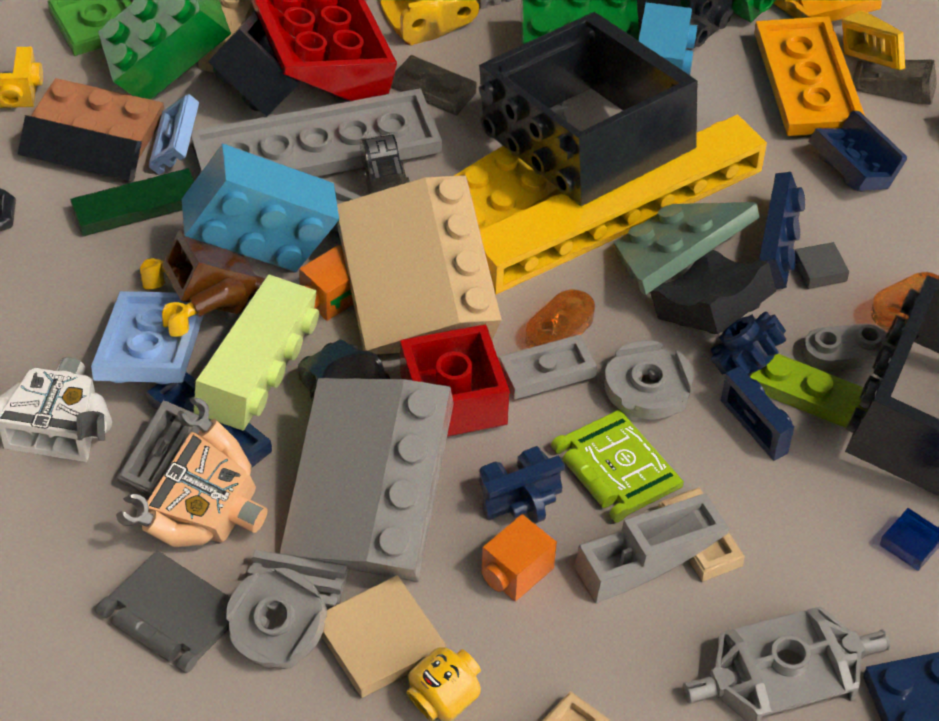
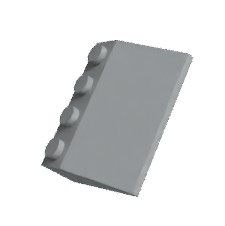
(369, 475)

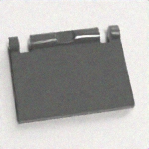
(169, 610)

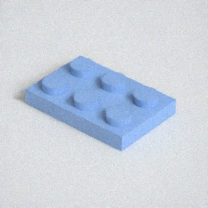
(138, 345)

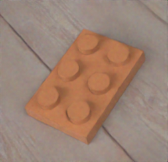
(101, 110)

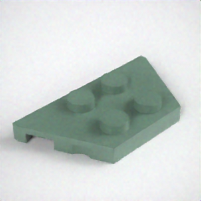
(679, 238)

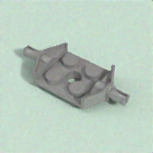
(759, 684)

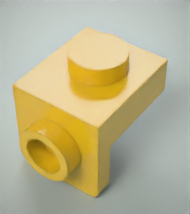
(19, 87)

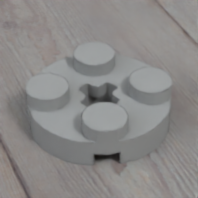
(644, 400)
(285, 643)

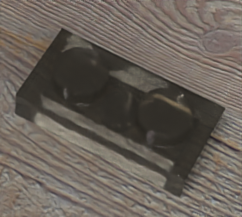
(439, 86)

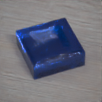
(912, 539)

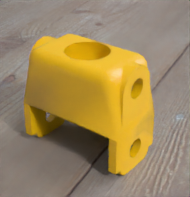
(428, 19)

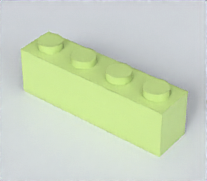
(257, 351)

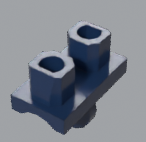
(523, 490)

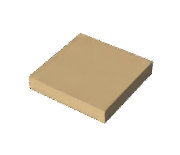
(379, 635)

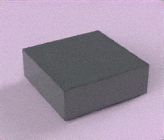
(821, 265)

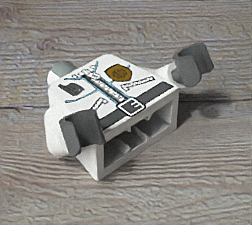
(54, 413)

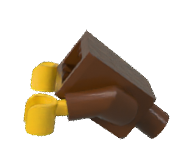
(202, 277)

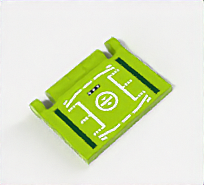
(617, 464)

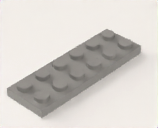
(328, 136)

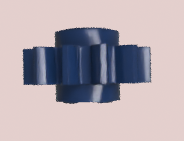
(749, 343)

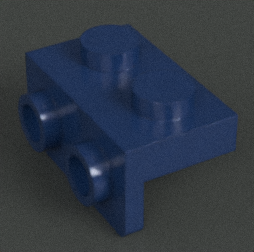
(860, 153)

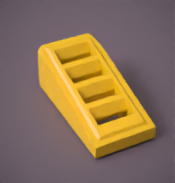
(873, 40)

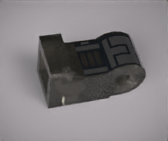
(382, 163)

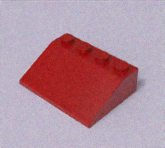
(329, 45)

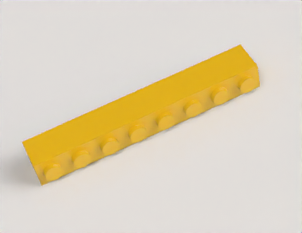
(563, 230)

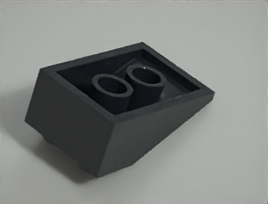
(252, 67)

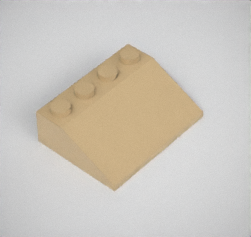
(416, 262)

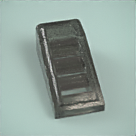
(912, 84)

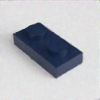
(757, 413)

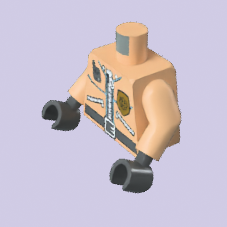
(202, 489)

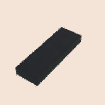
(79, 148)

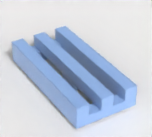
(173, 133)

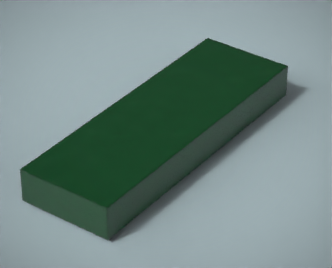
(131, 202)

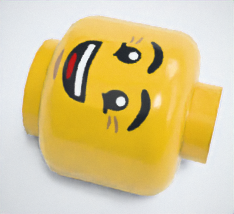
(444, 684)

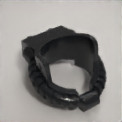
(340, 362)

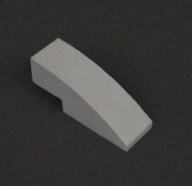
(648, 546)

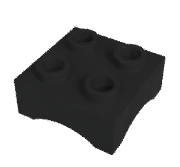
(714, 293)

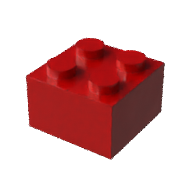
(467, 365)

